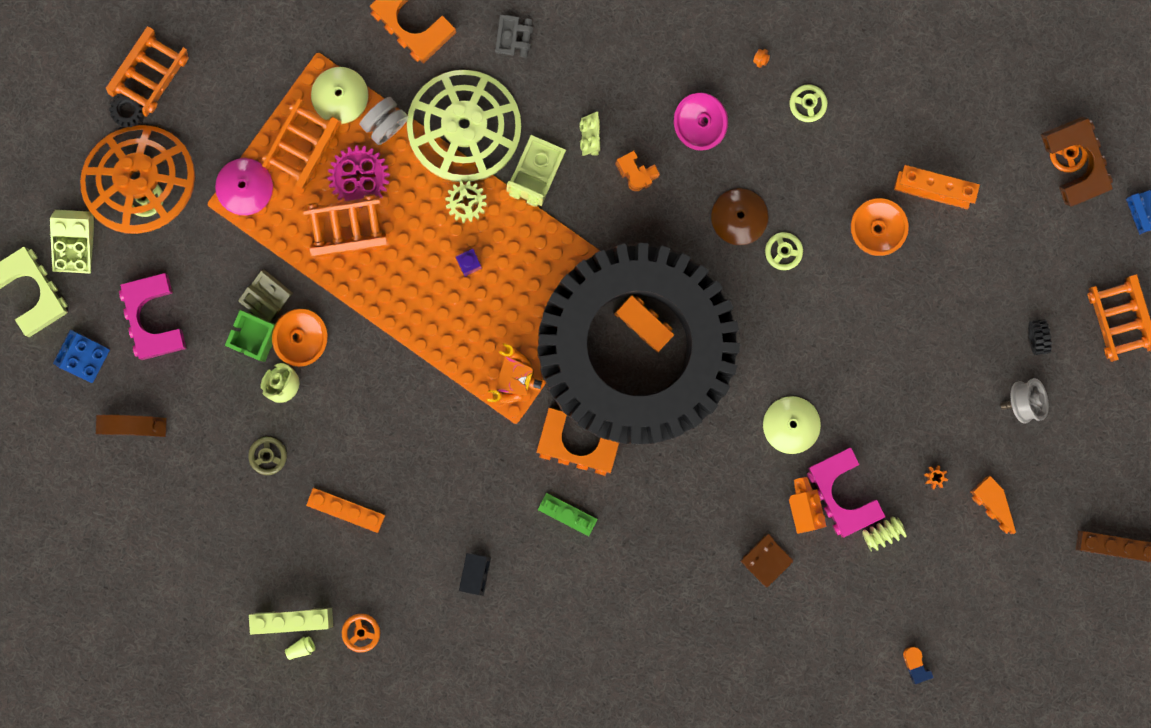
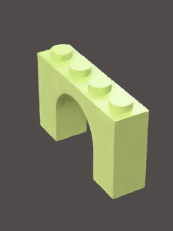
(49, 306)
(291, 621)

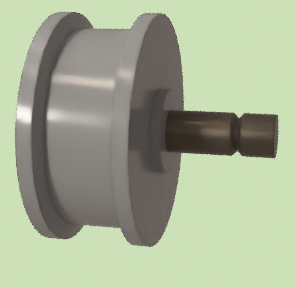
(1028, 401)

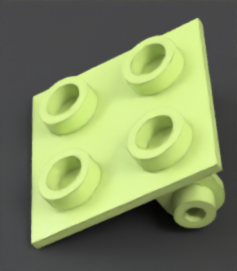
(590, 134)

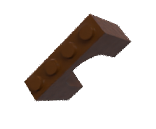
(1095, 179)

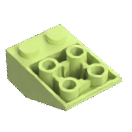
(72, 241)

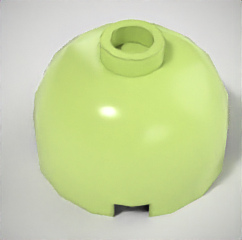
(280, 383)

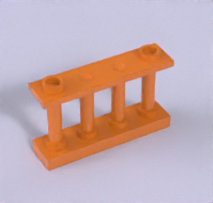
(137, 55)
(320, 143)
(936, 187)
(340, 244)
(1136, 304)

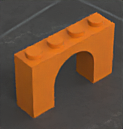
(421, 44)
(552, 446)

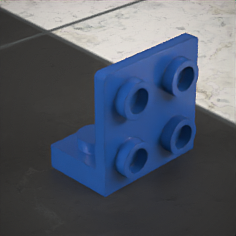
(1141, 210)
(81, 356)

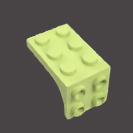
(535, 171)

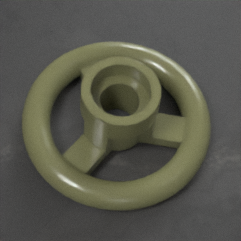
(255, 463)

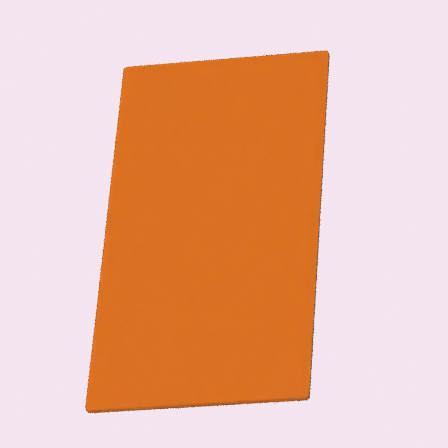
(415, 281)

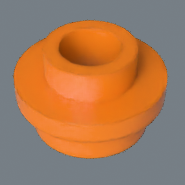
(761, 58)

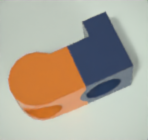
(914, 663)

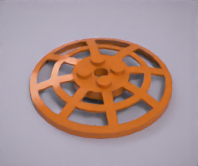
(139, 187)

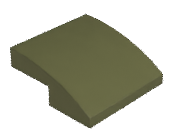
(265, 296)

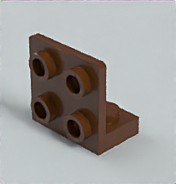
(766, 560)

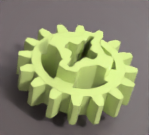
(475, 199)

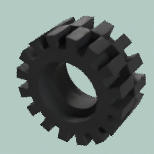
(116, 114)
(1039, 337)

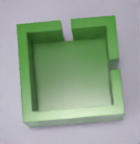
(254, 336)

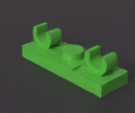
(567, 514)

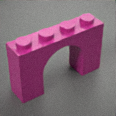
(135, 295)
(845, 520)

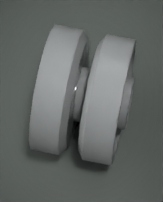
(384, 120)

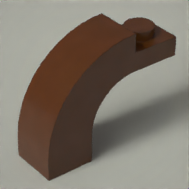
(130, 425)

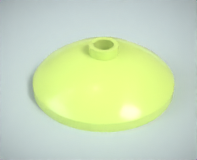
(346, 106)
(778, 429)

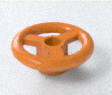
(1075, 152)
(375, 636)

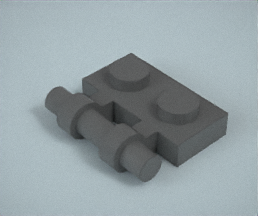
(507, 36)

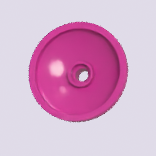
(690, 121)
(255, 193)

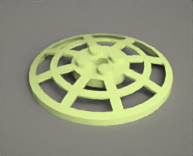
(459, 136)

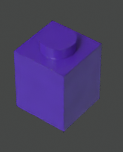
(468, 262)

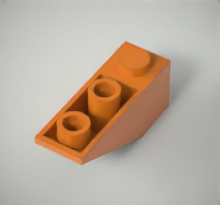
(994, 500)

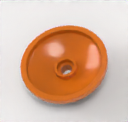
(887, 216)
(310, 337)

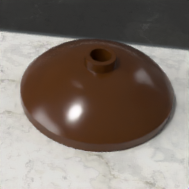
(737, 230)

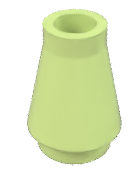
(301, 648)

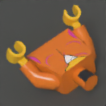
(514, 377)

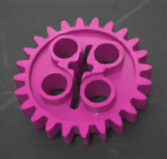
(358, 159)

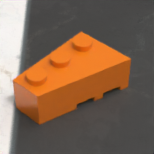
(644, 323)

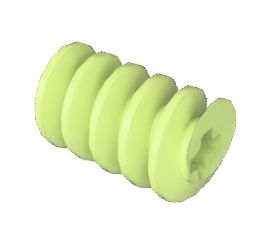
(884, 533)

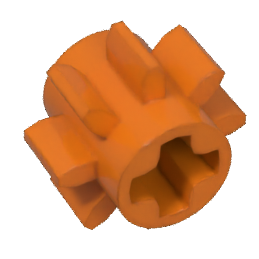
(929, 476)

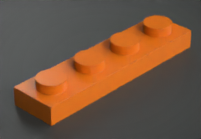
(345, 510)

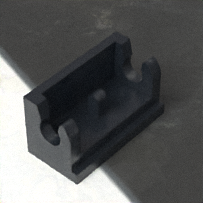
(474, 574)

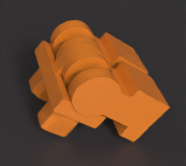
(636, 176)

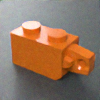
(806, 507)

